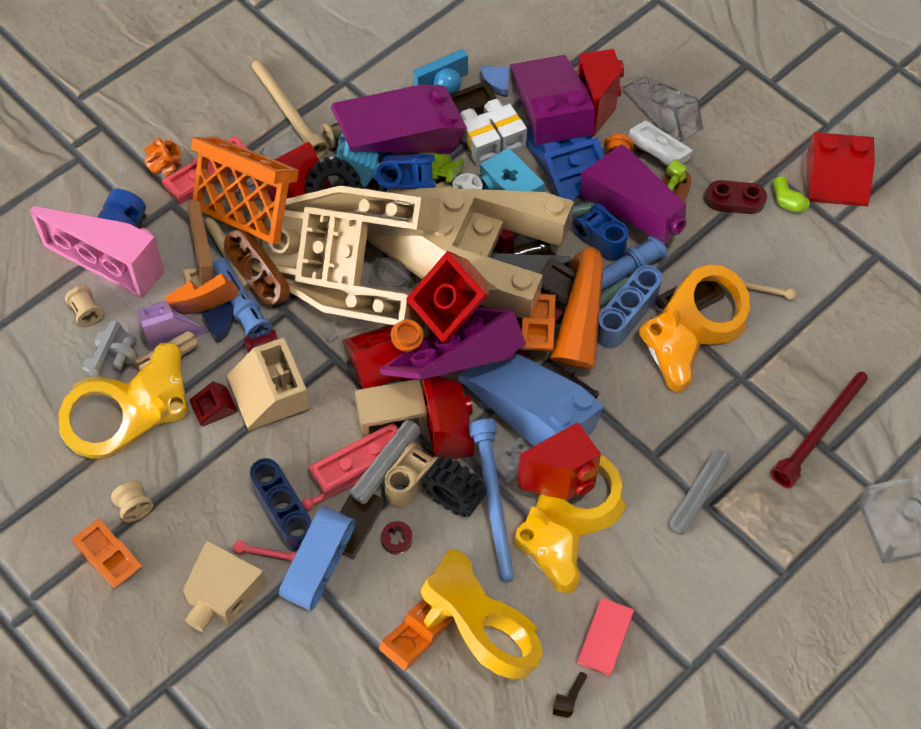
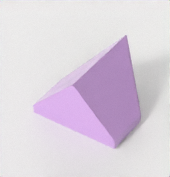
(165, 323)

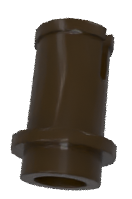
(533, 248)

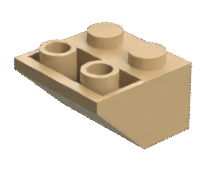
(268, 385)

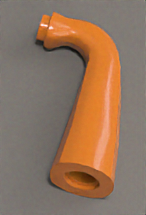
(579, 328)

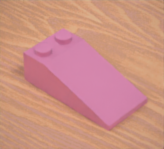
(103, 246)

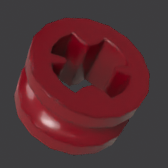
(392, 527)

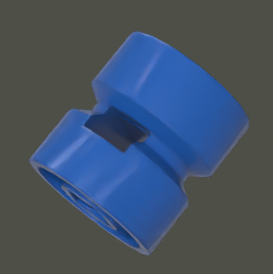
(123, 207)

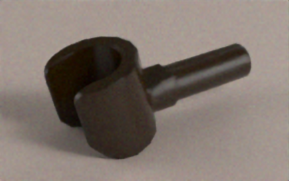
(565, 704)

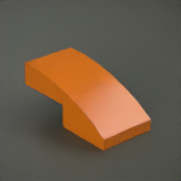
(195, 299)
(539, 329)
(106, 553)
(412, 637)

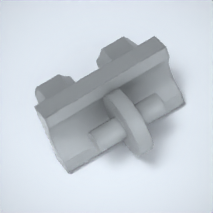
(112, 352)

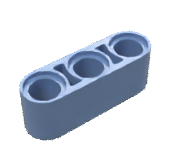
(632, 294)
(317, 558)

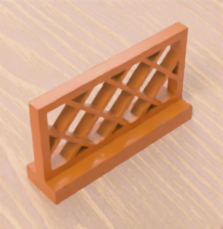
(244, 165)

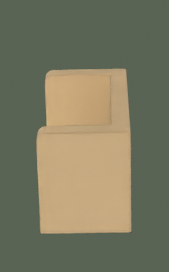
(390, 404)

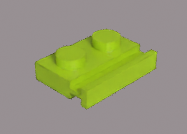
(445, 167)

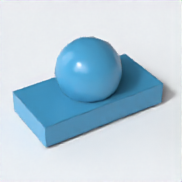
(444, 71)

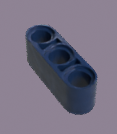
(279, 491)

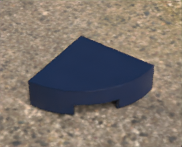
(219, 320)

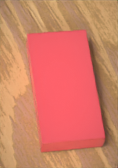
(605, 636)

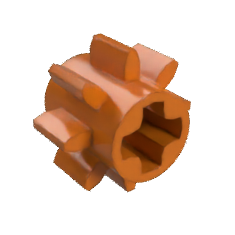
(162, 156)

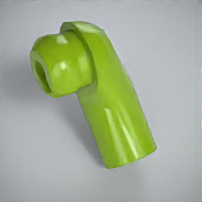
(788, 198)

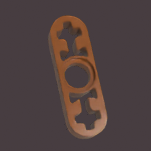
(268, 273)

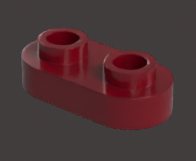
(736, 197)

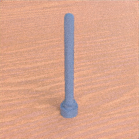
(483, 434)

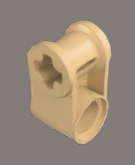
(408, 472)

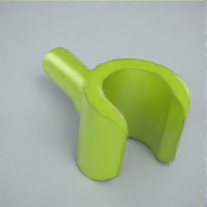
(676, 171)

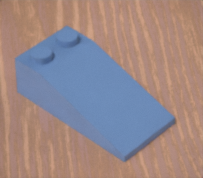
(532, 398)

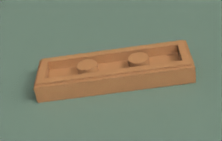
(199, 242)

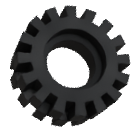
(331, 167)
(454, 486)

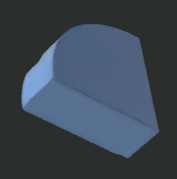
(496, 78)

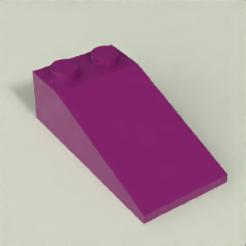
(554, 99)
(401, 121)
(483, 339)

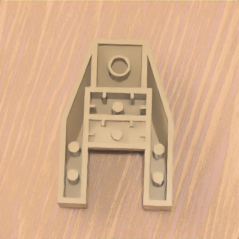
(470, 228)
(326, 244)

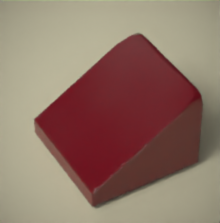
(213, 403)

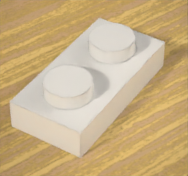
(659, 143)

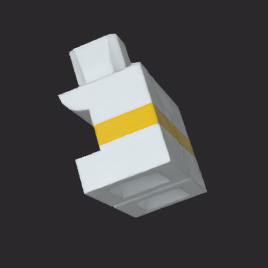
(493, 131)

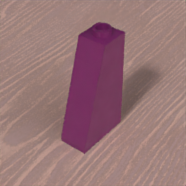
(634, 194)

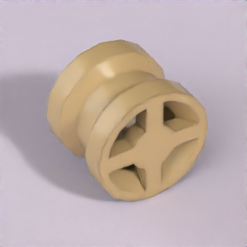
(131, 501)

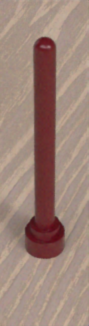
(787, 471)

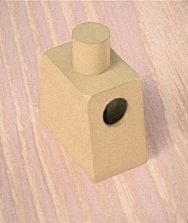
(220, 586)

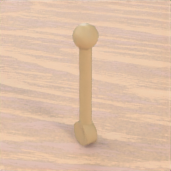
(790, 293)

